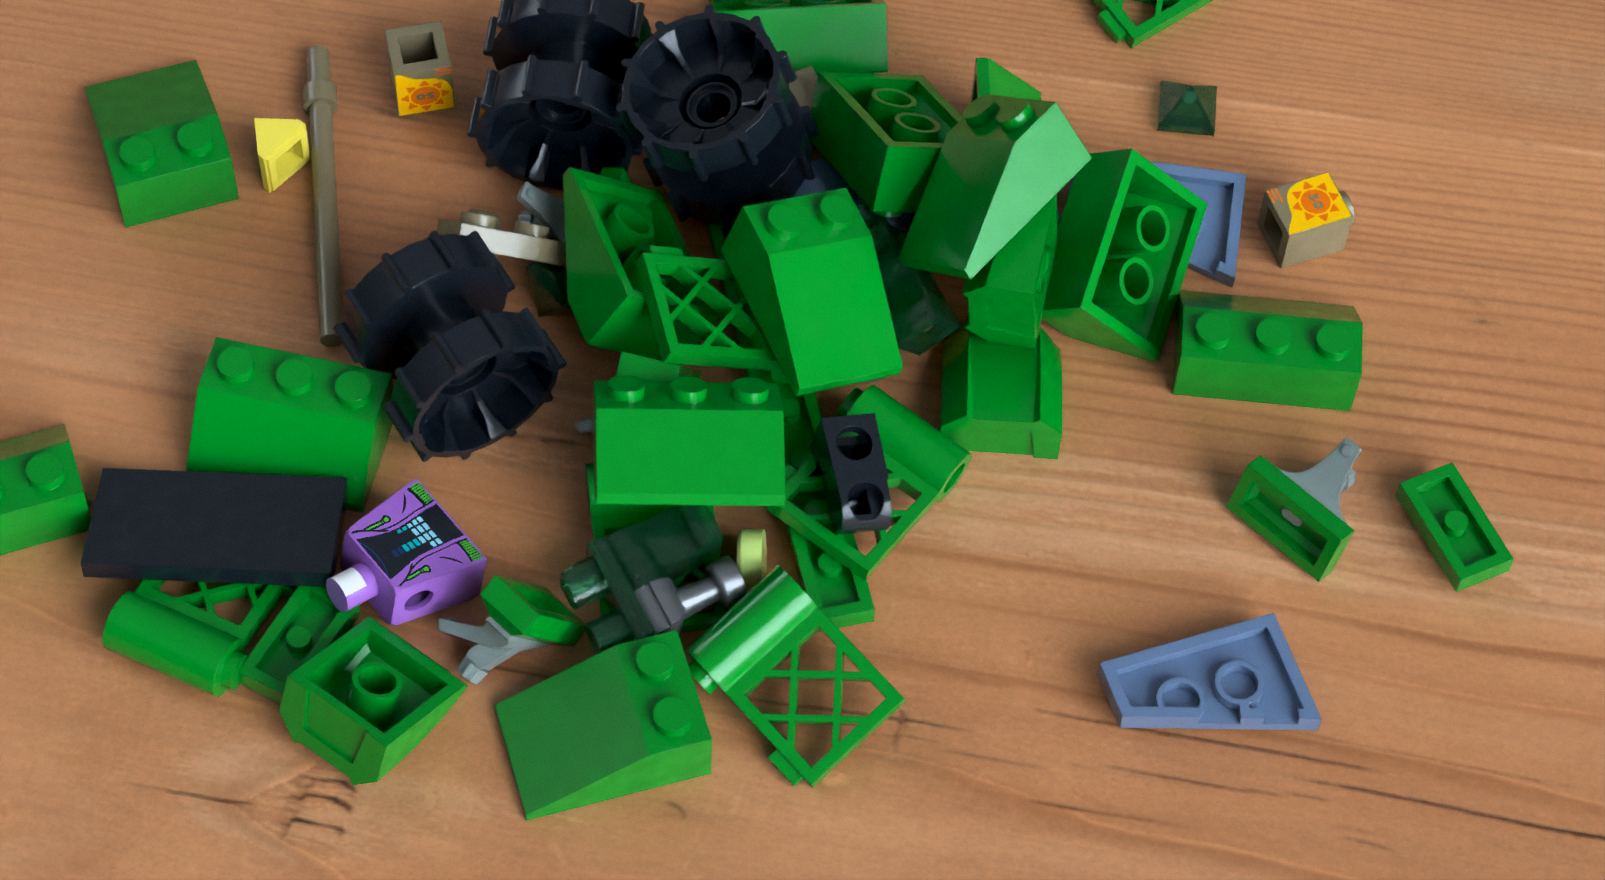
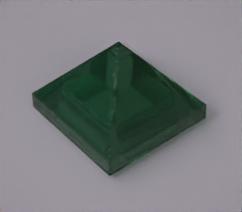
(1187, 108)
(549, 289)

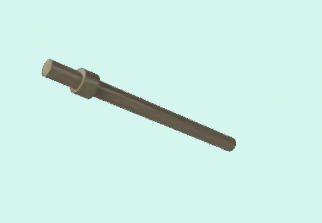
(320, 105)

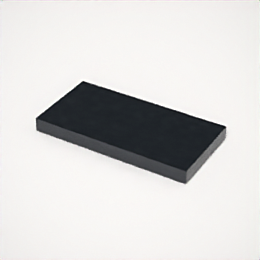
(215, 527)

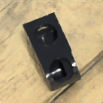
(853, 473)

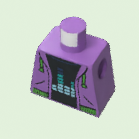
(407, 559)

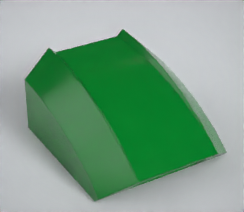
(1012, 288)
(1001, 395)
(367, 701)

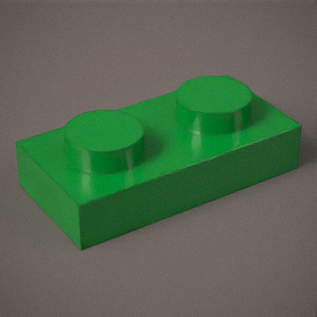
(1454, 527)
(295, 636)

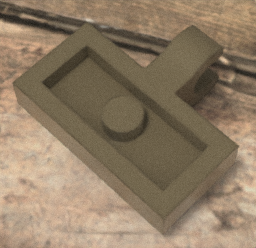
(525, 242)

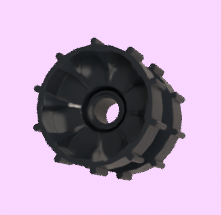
(710, 71)
(557, 88)
(456, 358)

